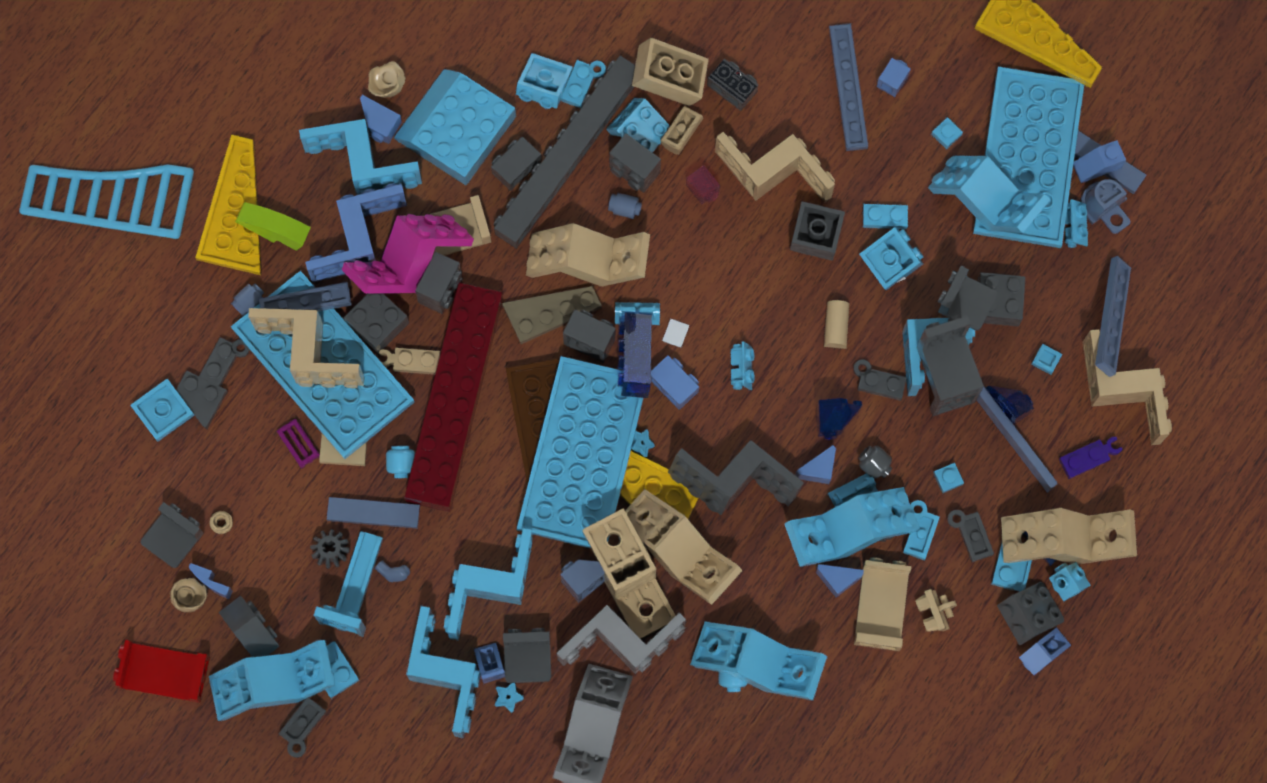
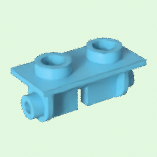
(1077, 217)
(638, 308)
(744, 375)
(859, 486)

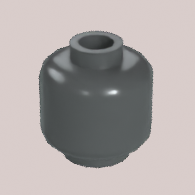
(875, 462)

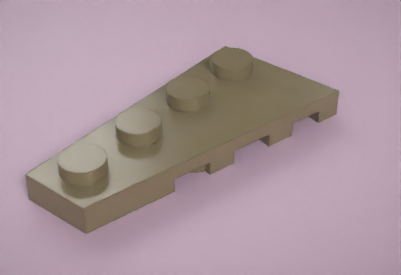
(545, 313)

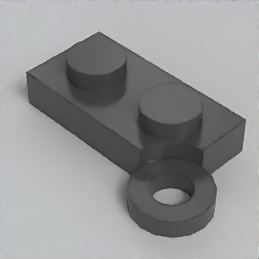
(222, 360)
(879, 382)
(973, 535)
(301, 725)

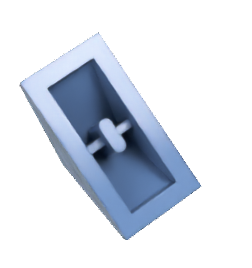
(819, 468)
(838, 578)
(489, 663)

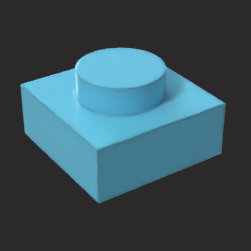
(947, 133)
(948, 478)

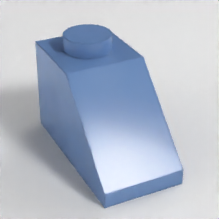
(380, 120)
(1099, 162)
(1044, 651)

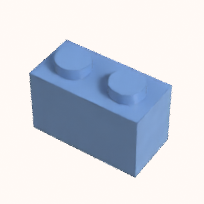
(674, 382)

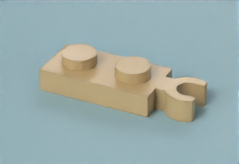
(412, 360)

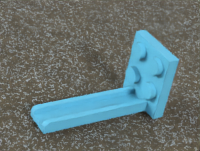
(346, 614)

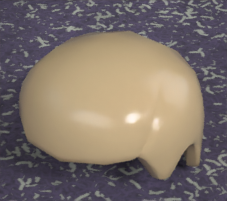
(188, 595)

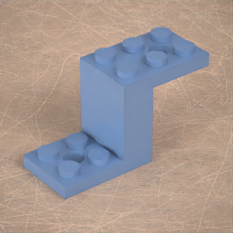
(352, 214)

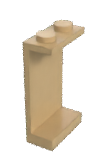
(472, 219)
(882, 604)

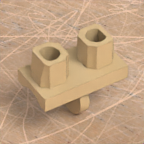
(938, 620)

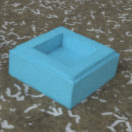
(1046, 359)

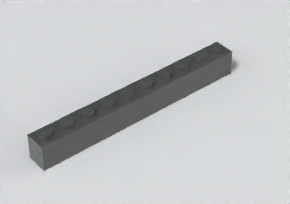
(566, 154)

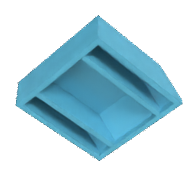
(456, 125)

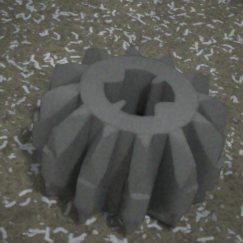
(329, 557)

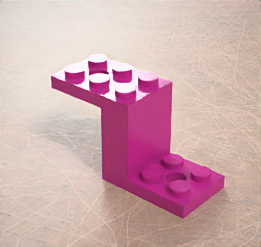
(407, 253)

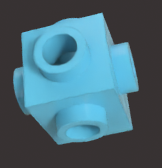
(1069, 580)

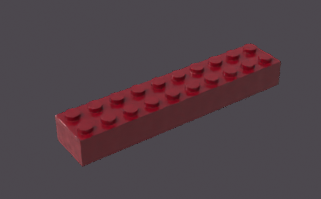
(454, 397)

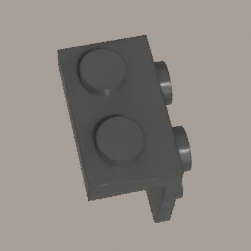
(967, 298)
(172, 535)
(1030, 612)
(527, 656)

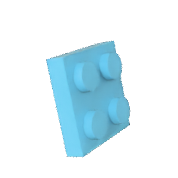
(162, 410)

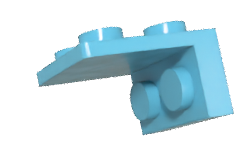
(640, 123)

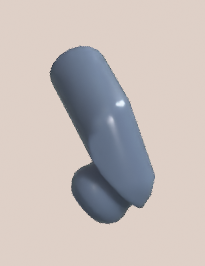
(393, 574)

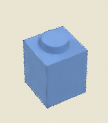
(893, 77)

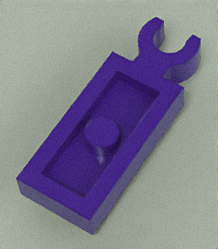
(1088, 457)

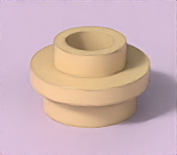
(218, 516)

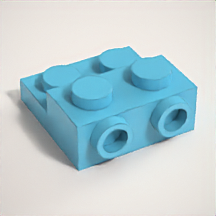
(543, 81)
(892, 257)

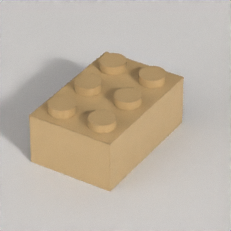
(670, 72)

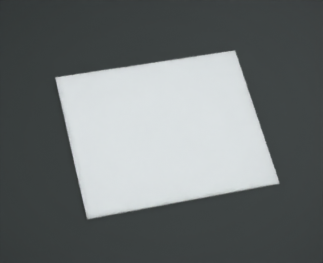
(675, 333)

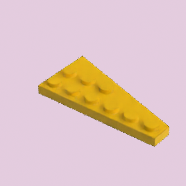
(223, 239)

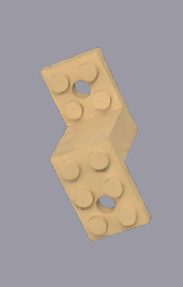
(775, 166)
(588, 255)
(306, 347)
(1128, 388)
(1068, 536)
(681, 547)
(629, 574)

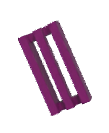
(308, 459)

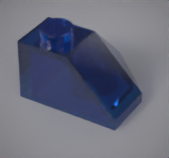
(1012, 402)
(835, 416)

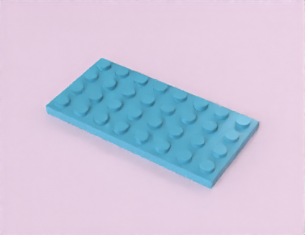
(1035, 145)
(341, 414)
(580, 453)

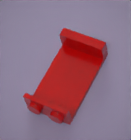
(161, 671)

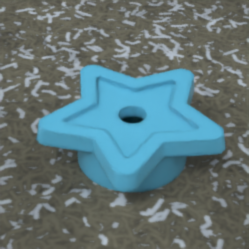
(647, 443)
(514, 697)

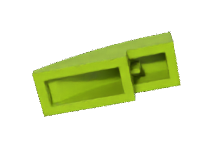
(273, 225)

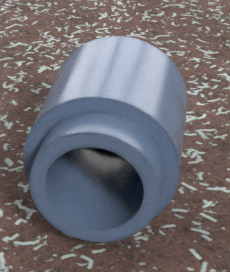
(625, 205)
(247, 298)

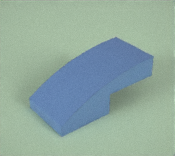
(206, 577)

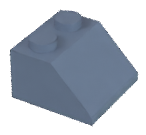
(582, 578)

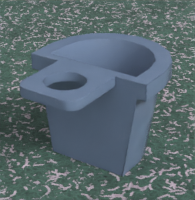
(1103, 201)

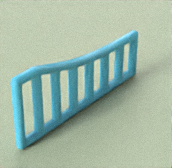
(119, 176)

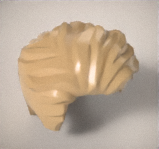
(386, 80)

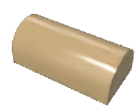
(681, 130)
(836, 324)

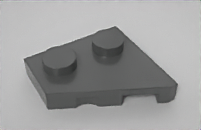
(201, 397)

